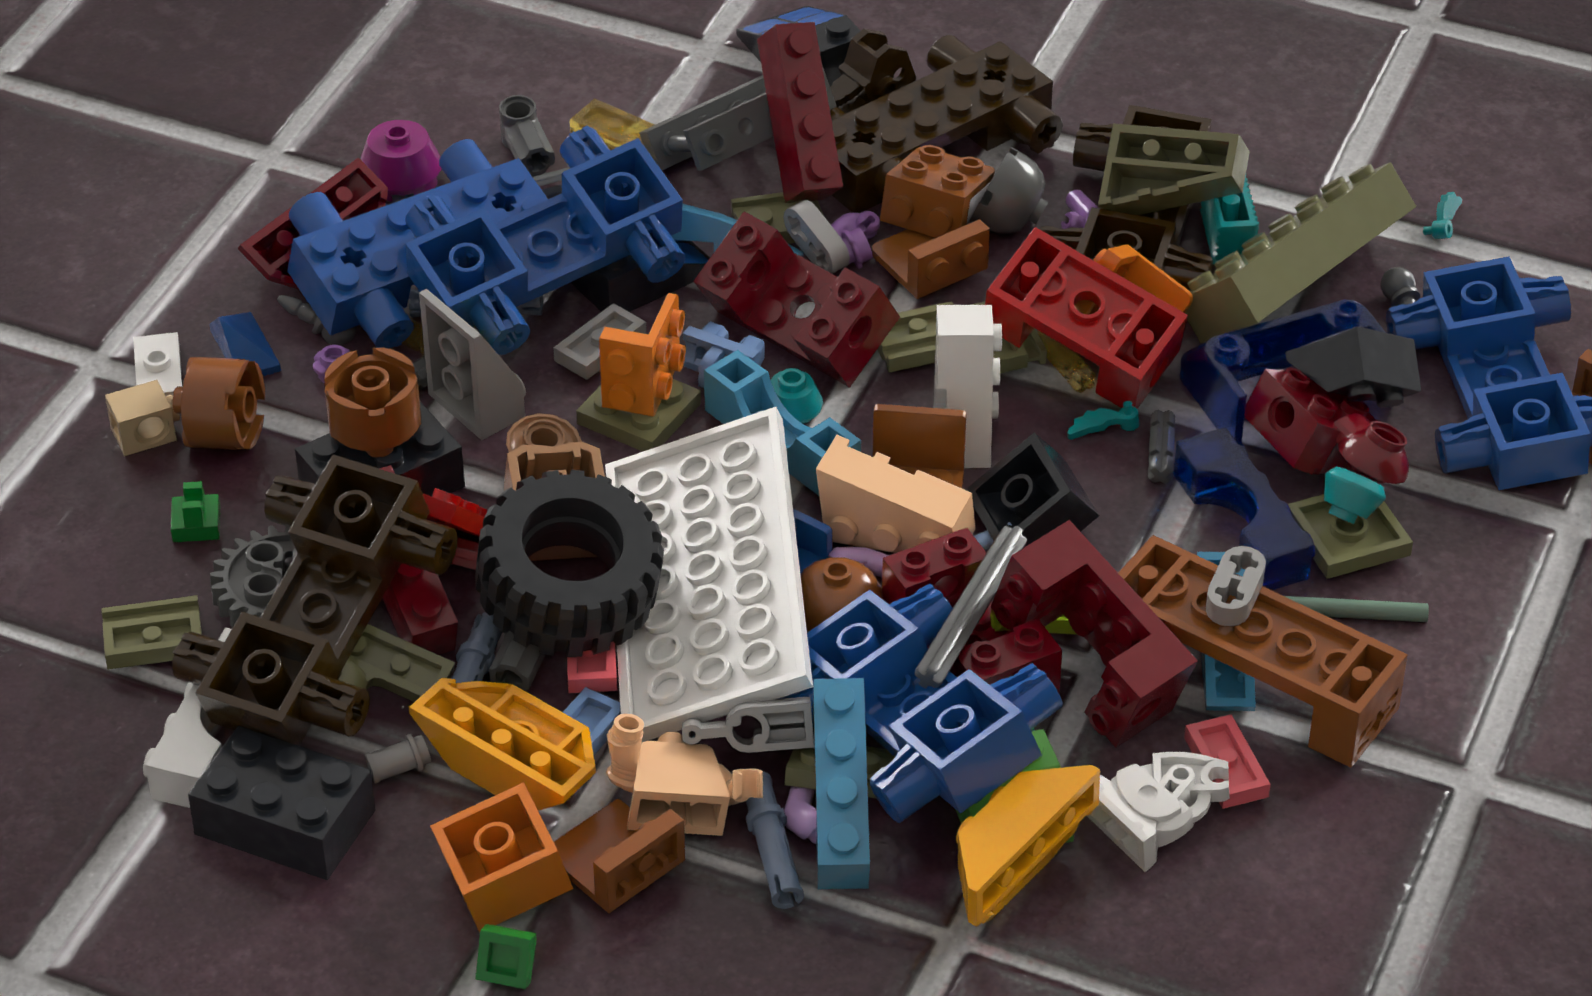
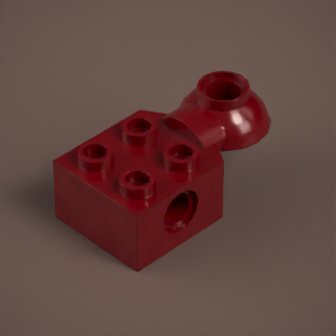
(1324, 429)

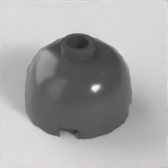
(1012, 195)

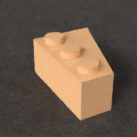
(885, 506)

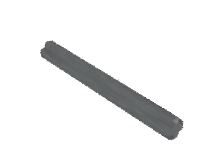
(969, 608)

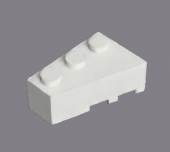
(968, 372)

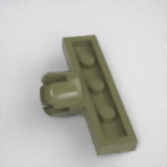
(393, 665)

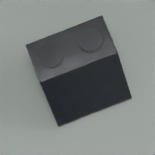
(1361, 365)
(1032, 491)

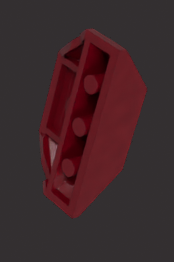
(350, 191)

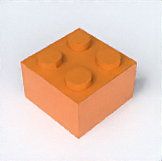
(502, 857)

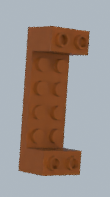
(1316, 659)

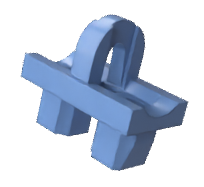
(712, 343)

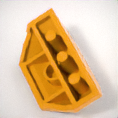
(506, 738)
(1020, 834)

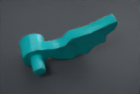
(1446, 209)
(1102, 418)

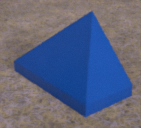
(242, 339)

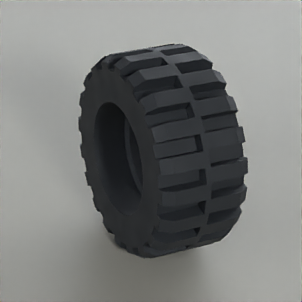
(558, 611)

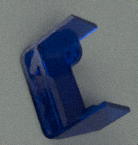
(1218, 364)

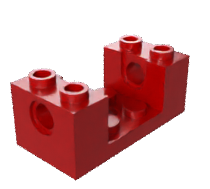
(1128, 337)

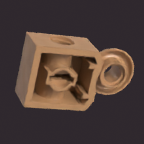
(543, 445)

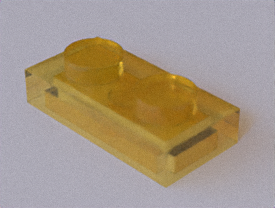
(611, 123)

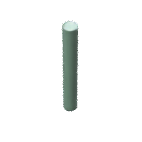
(1366, 609)

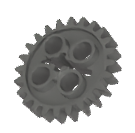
(250, 573)

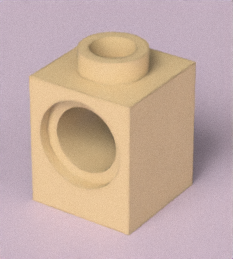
(141, 417)

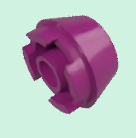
(402, 157)

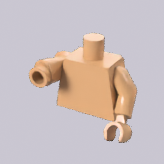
(675, 777)

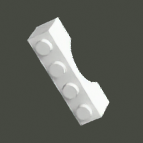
(183, 750)

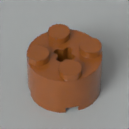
(372, 400)
(220, 403)

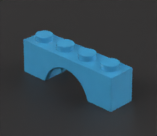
(742, 388)
(841, 784)

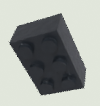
(427, 456)
(282, 802)

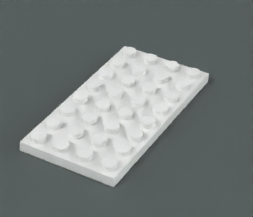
(729, 581)

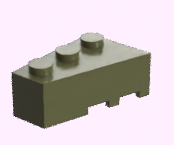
(1170, 168)

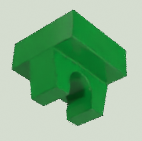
(195, 514)
(505, 956)

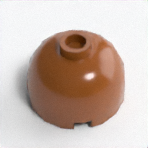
(832, 585)

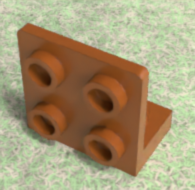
(922, 440)
(619, 862)

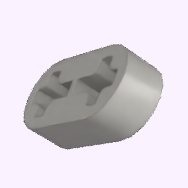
(816, 236)
(1243, 588)

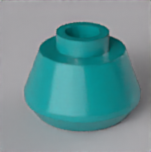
(798, 394)
(1351, 494)

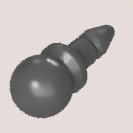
(1399, 286)
(305, 312)

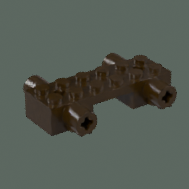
(970, 94)
(1150, 234)
(349, 542)

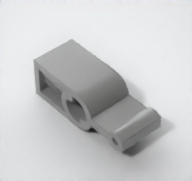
(783, 721)

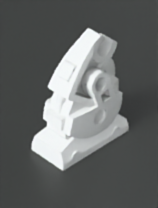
(1158, 801)

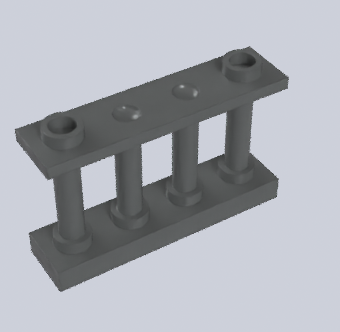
(715, 127)

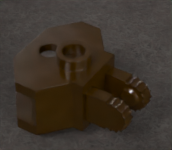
(870, 71)

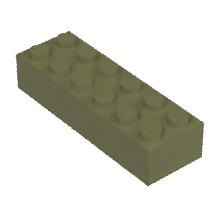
(1296, 250)

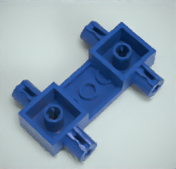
(607, 210)
(358, 266)
(1517, 412)
(944, 738)

